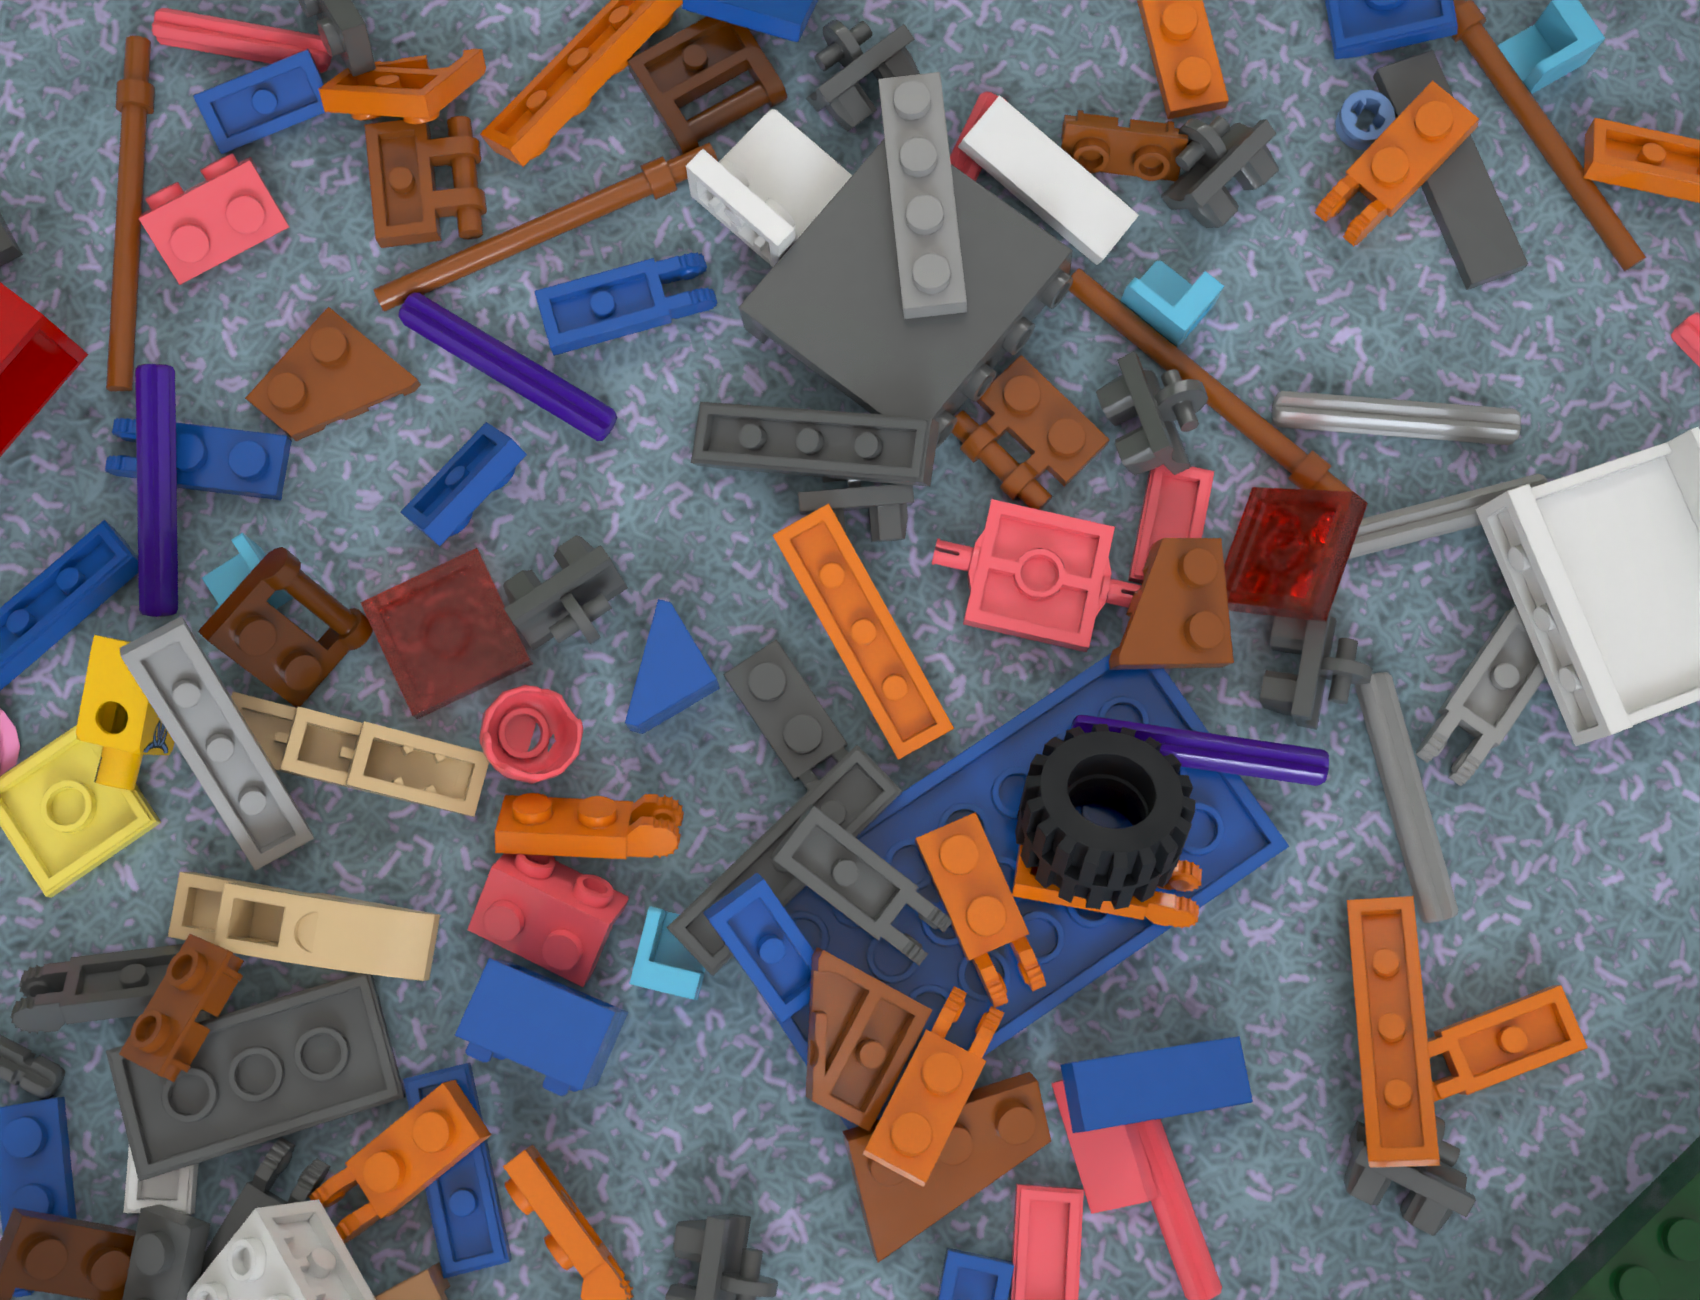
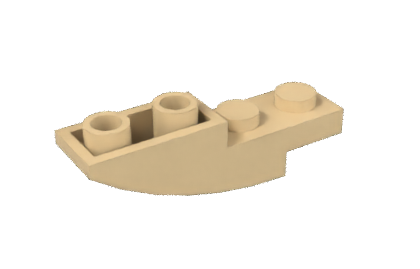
(305, 927)

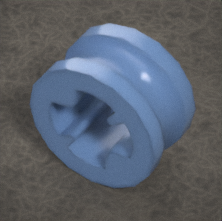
(1346, 120)

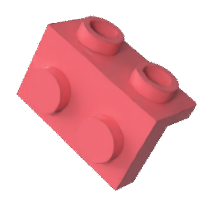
(212, 218)
(547, 913)

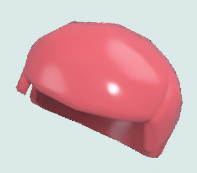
(509, 728)

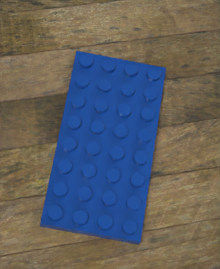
(1071, 944)

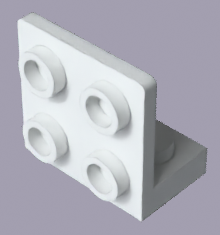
(767, 185)
(284, 1256)

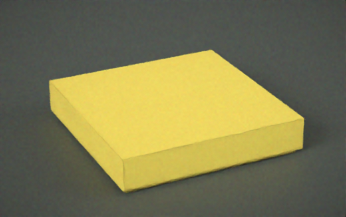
(65, 819)

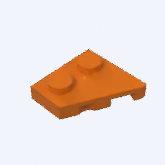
(402, 88)

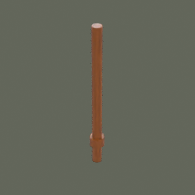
(134, 101)
(1544, 134)
(656, 179)
(1306, 470)

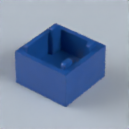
(540, 1026)

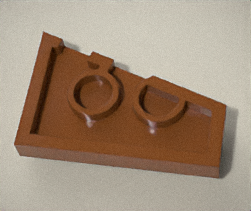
(991, 1136)

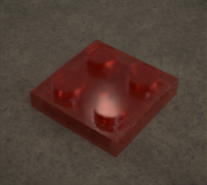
(1291, 551)
(446, 633)

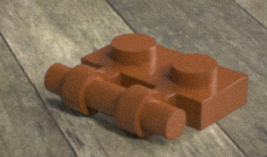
(405, 184)
(1038, 419)

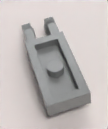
(1487, 696)

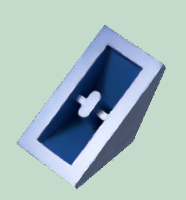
(670, 673)

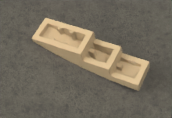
(366, 756)

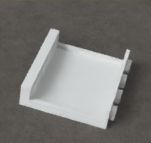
(1609, 583)

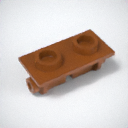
(1139, 151)
(166, 1032)

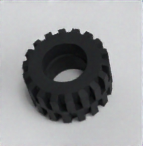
(1113, 773)

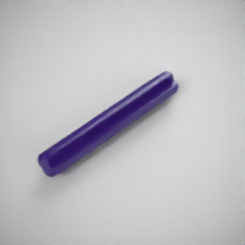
(507, 366)
(156, 489)
(1227, 753)

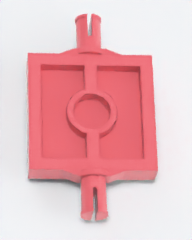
(1037, 575)

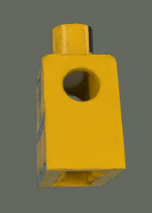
(118, 717)

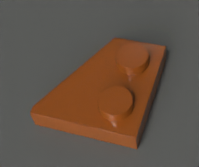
(328, 378)
(1179, 610)
(856, 1038)

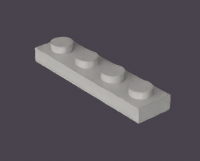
(922, 196)
(216, 742)

